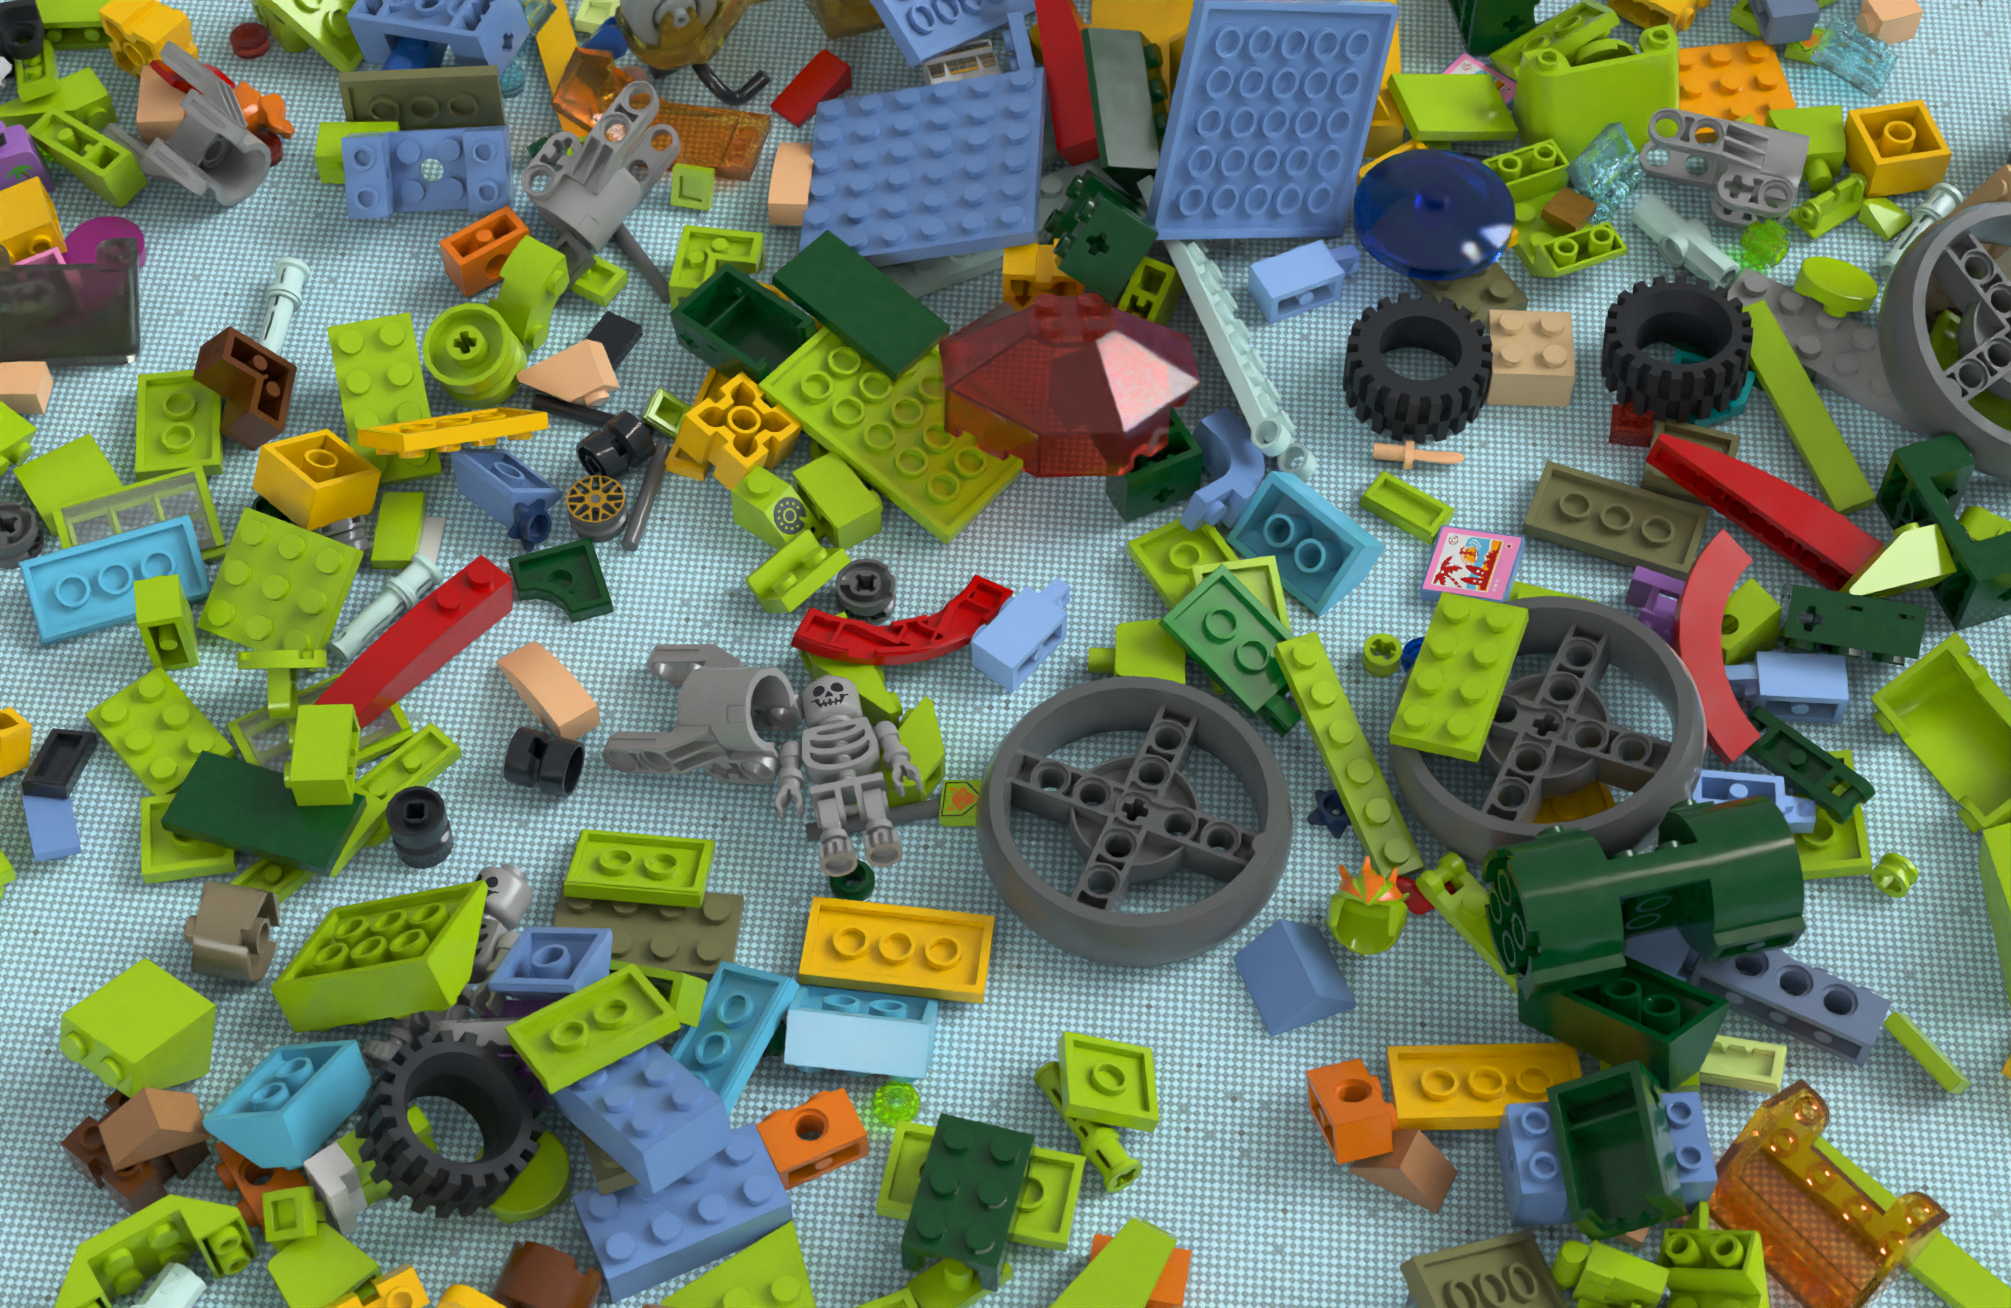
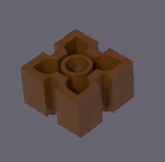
(135, 1185)

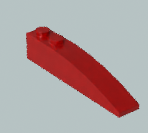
(1067, 80)
(1769, 509)
(423, 640)

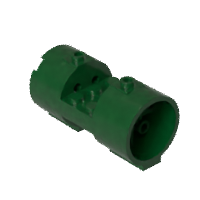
(1717, 876)

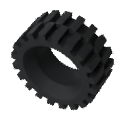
(1679, 314)
(1412, 404)
(480, 1085)

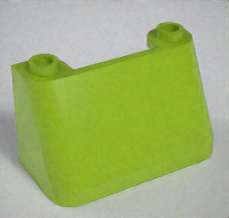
(1583, 99)
(1956, 727)

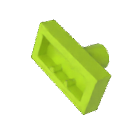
(950, 1285)

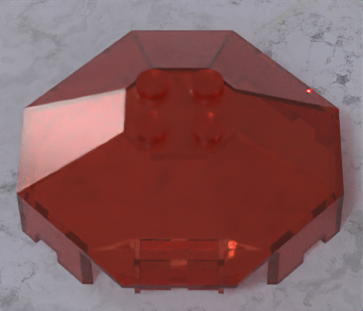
(1065, 383)

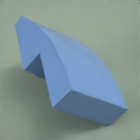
(50, 827)

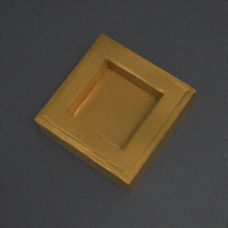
(1569, 210)

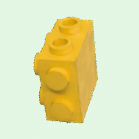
(1659, 12)
(28, 221)

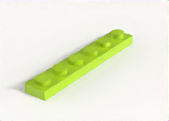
(1347, 756)

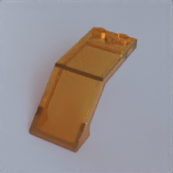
(708, 135)

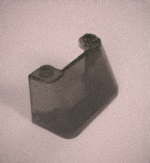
(72, 310)

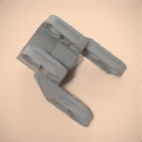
(210, 146)
(1742, 166)
(593, 187)
(716, 720)

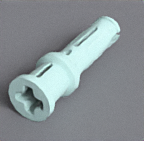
(1922, 217)
(282, 300)
(398, 595)

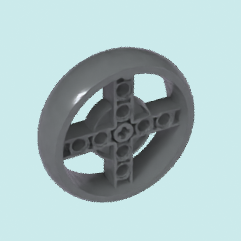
(1982, 292)
(1176, 719)
(1552, 734)

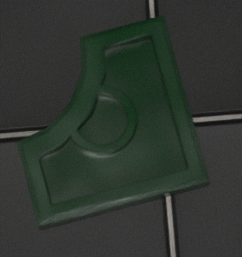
(564, 576)

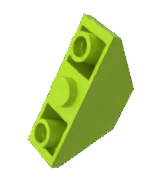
(923, 739)

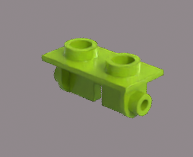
(1831, 206)

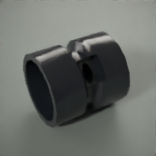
(620, 445)
(536, 760)
(419, 827)

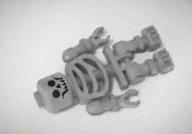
(842, 760)
(504, 907)

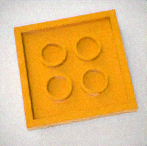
(1731, 83)

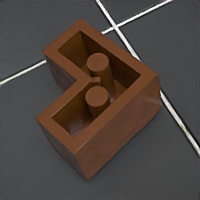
(252, 381)

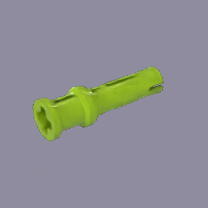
(1098, 1142)

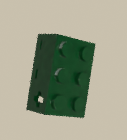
(740, 325)
(1867, 626)
(1615, 1151)
(969, 1197)

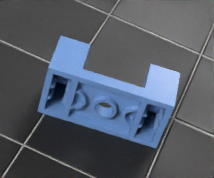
(474, 29)
(387, 177)
(1533, 1166)

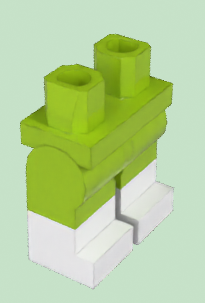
(345, 1181)

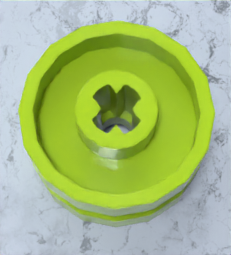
(474, 355)

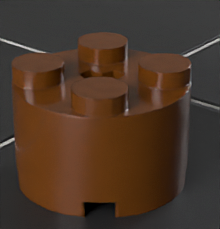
(545, 1279)

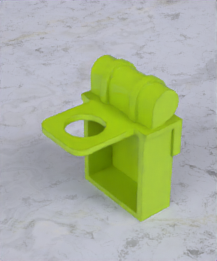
(1608, 1275)

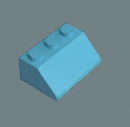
(1314, 543)
(860, 1032)
(292, 1103)

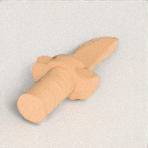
(1407, 454)

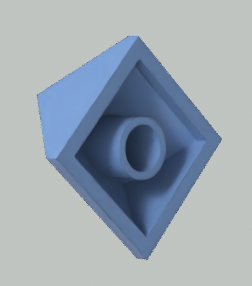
(499, 481)
(553, 963)
(1293, 977)

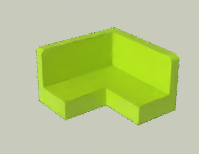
(706, 250)

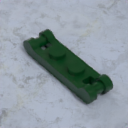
(1806, 766)

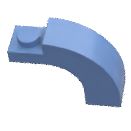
(1234, 466)

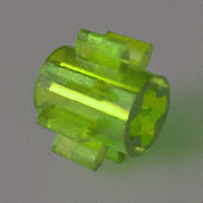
(1765, 244)

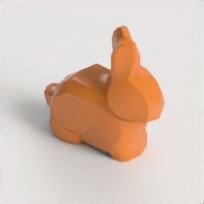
(263, 111)

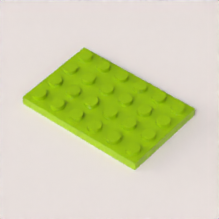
(890, 432)

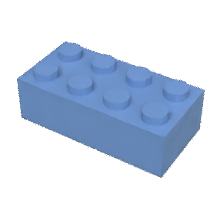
(648, 1115)
(691, 1222)

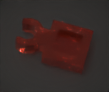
(1630, 428)

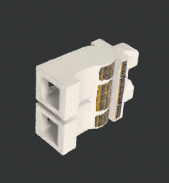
(962, 63)

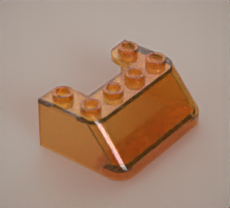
(1814, 1222)

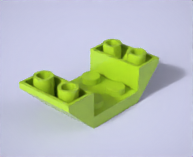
(1533, 179)
(145, 1242)
(1714, 1268)

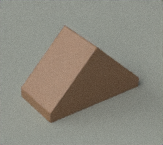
(152, 1126)
(1411, 1171)

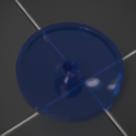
(1433, 214)

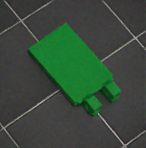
(1234, 644)

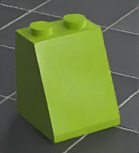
(141, 1031)

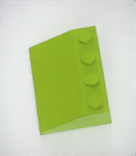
(384, 959)

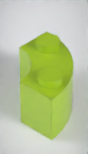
(531, 287)

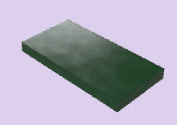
(861, 305)
(257, 815)

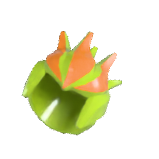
(1367, 910)

